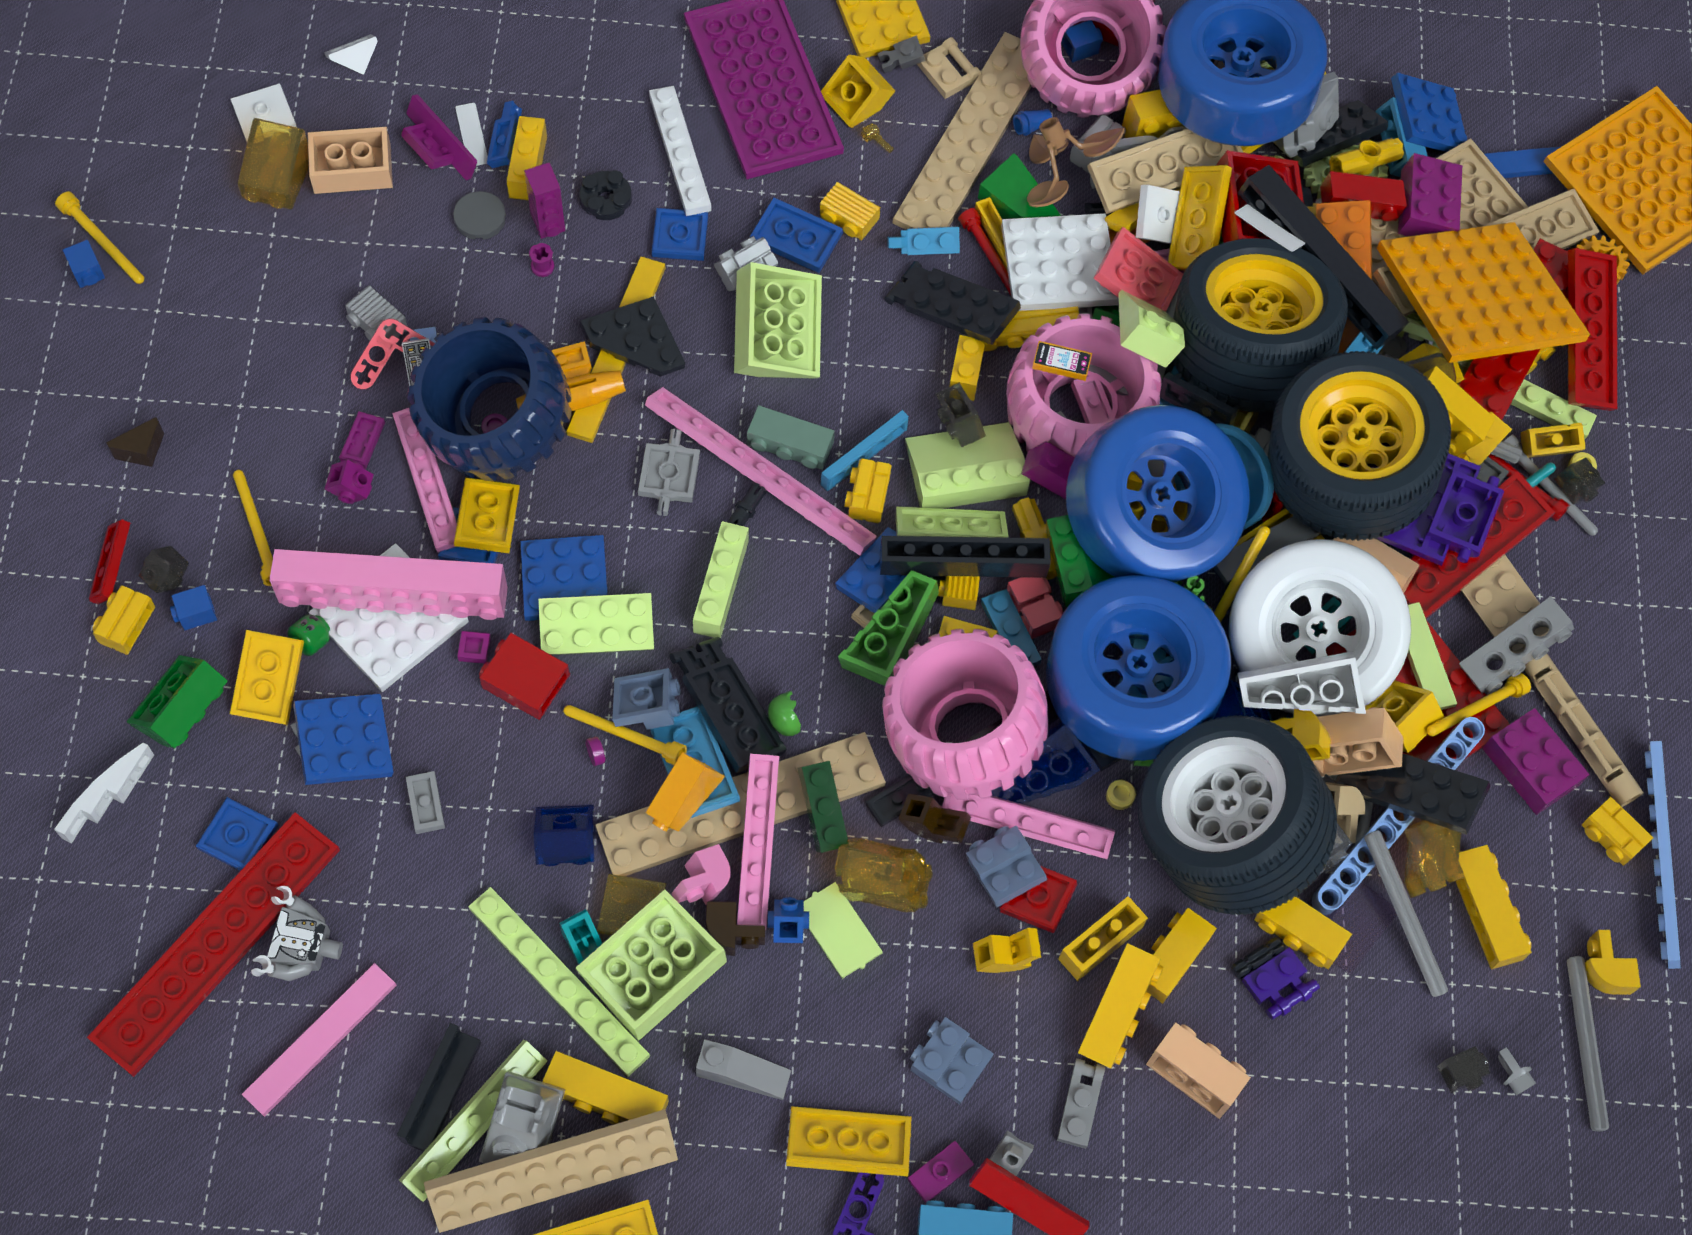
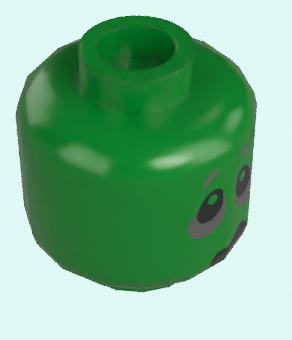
(312, 631)

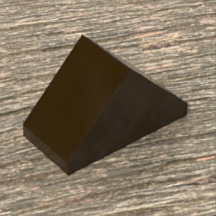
(138, 444)

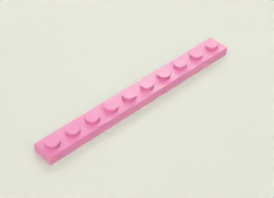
(761, 471)

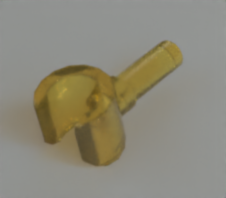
(872, 132)

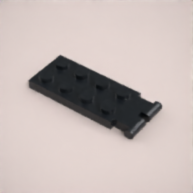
(954, 302)
(727, 703)
(1423, 792)

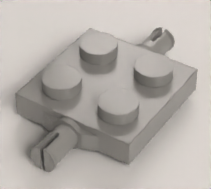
(669, 472)

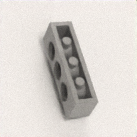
(1547, 615)

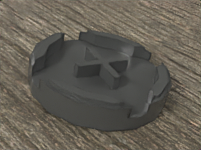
(479, 215)

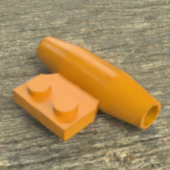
(585, 387)

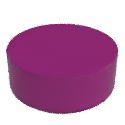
(492, 422)
(595, 751)

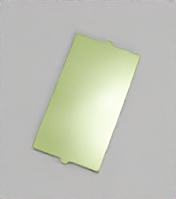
(840, 931)

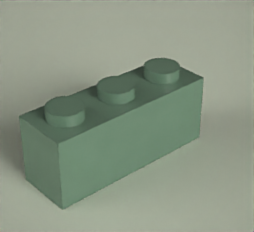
(790, 438)

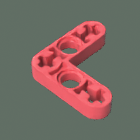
(388, 344)

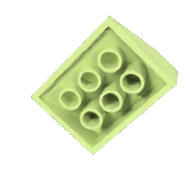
(777, 322)
(970, 474)
(652, 964)

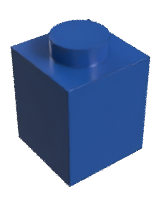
(1082, 41)
(84, 264)
(193, 608)

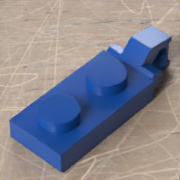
(504, 136)

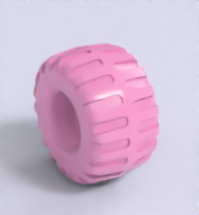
(1140, 42)
(1031, 389)
(955, 673)

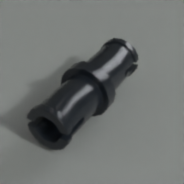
(746, 507)

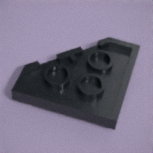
(635, 336)

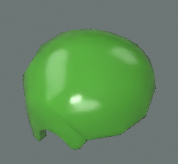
(782, 715)

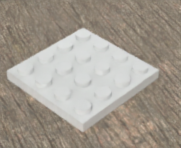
(1055, 261)
(387, 642)

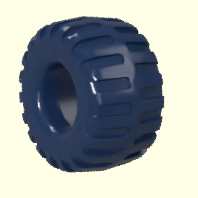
(466, 365)

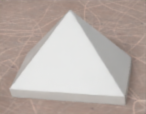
(354, 54)

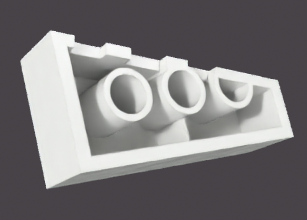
(1306, 685)

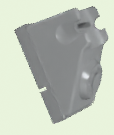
(1319, 121)
(521, 1117)

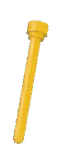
(69, 205)
(255, 526)
(1242, 572)
(1514, 687)
(669, 750)

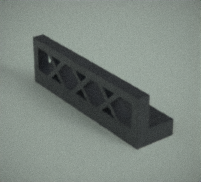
(438, 1088)

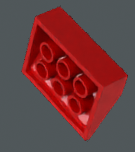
(1244, 166)

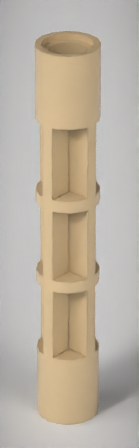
(1583, 730)

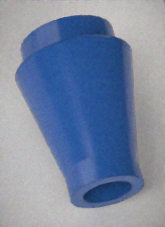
(1029, 121)

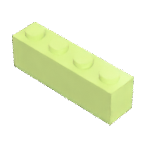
(720, 580)

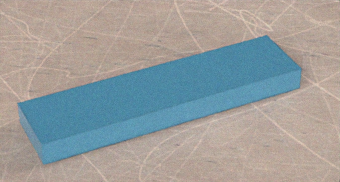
(866, 449)

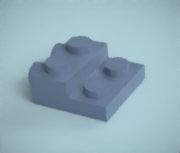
(646, 699)
(1005, 865)
(950, 1060)

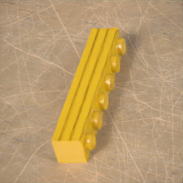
(992, 224)

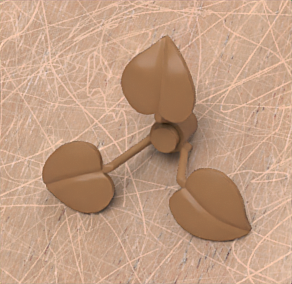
(1055, 141)

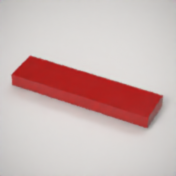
(1026, 1201)

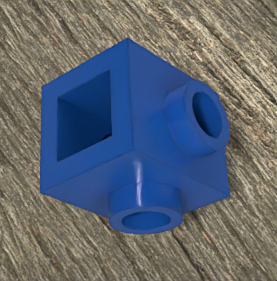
(788, 920)

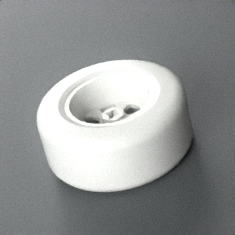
(1312, 569)

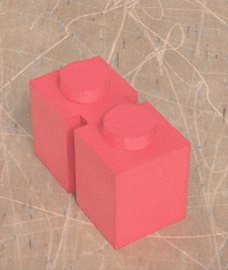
(1038, 607)

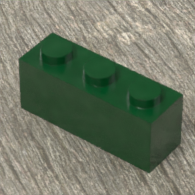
(823, 806)

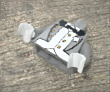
(298, 941)

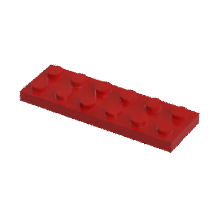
(1594, 299)
(1517, 517)

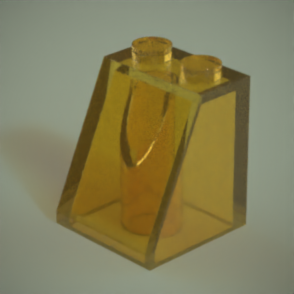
(274, 164)

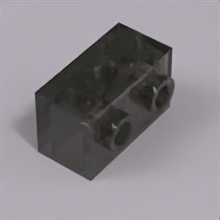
(960, 415)

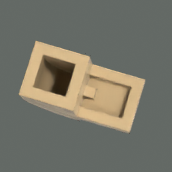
(1348, 805)

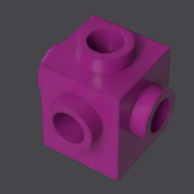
(349, 481)

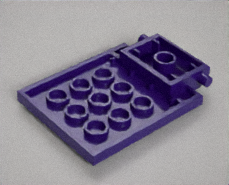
(1455, 517)

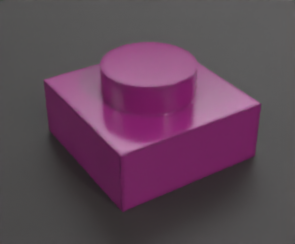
(474, 647)

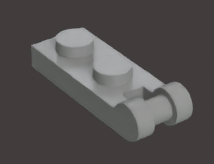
(1080, 1104)

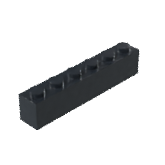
(965, 556)

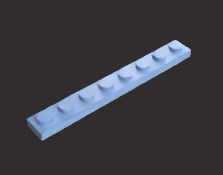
(1663, 866)

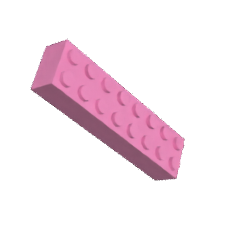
(389, 584)

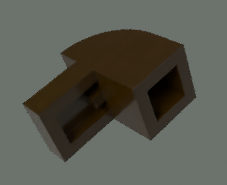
(931, 821)
(723, 928)

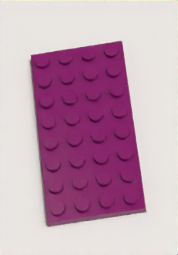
(763, 85)

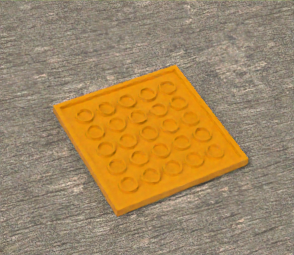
(1635, 177)
(1482, 292)

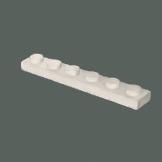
(680, 151)

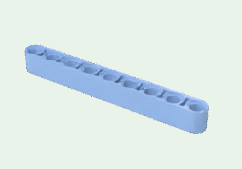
(1389, 824)

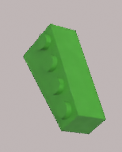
(891, 629)

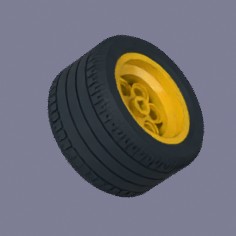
(1256, 320)
(1368, 401)

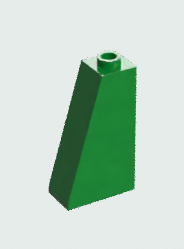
(1009, 191)

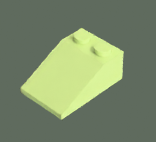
(1149, 330)

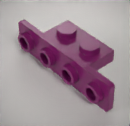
(435, 141)

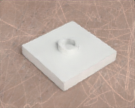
(262, 104)
(1156, 213)

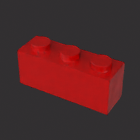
(1385, 194)

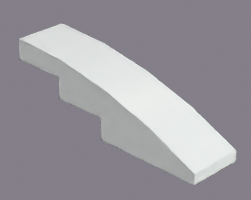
(112, 784)

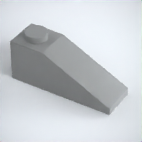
(741, 1070)

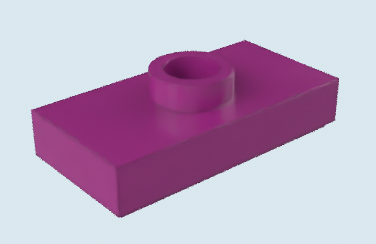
(362, 439)
(940, 1172)

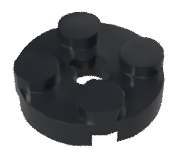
(601, 182)

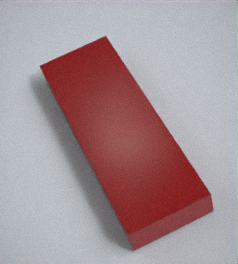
(109, 561)

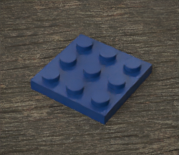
(1428, 113)
(562, 570)
(342, 739)

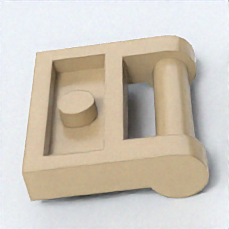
(942, 72)

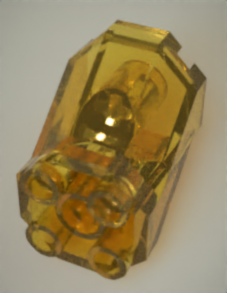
(1431, 857)
(883, 875)

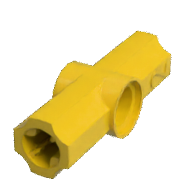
(1367, 156)
(1032, 525)

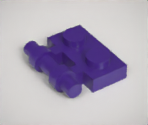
(1276, 975)

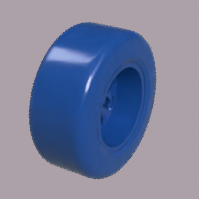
(1228, 101)
(1214, 494)
(1167, 619)

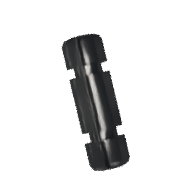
(1257, 957)

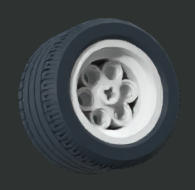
(1208, 786)

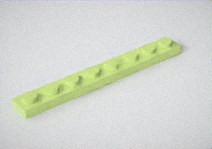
(559, 982)

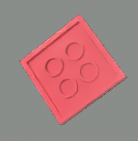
(1138, 271)

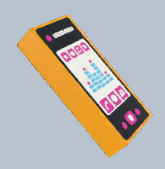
(1062, 360)

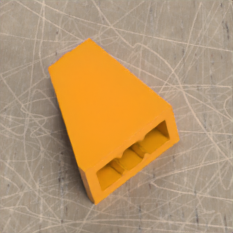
(683, 792)

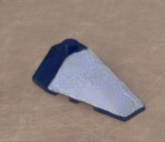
(1060, 767)

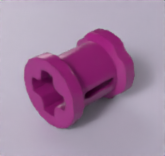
(542, 262)

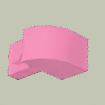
(708, 876)

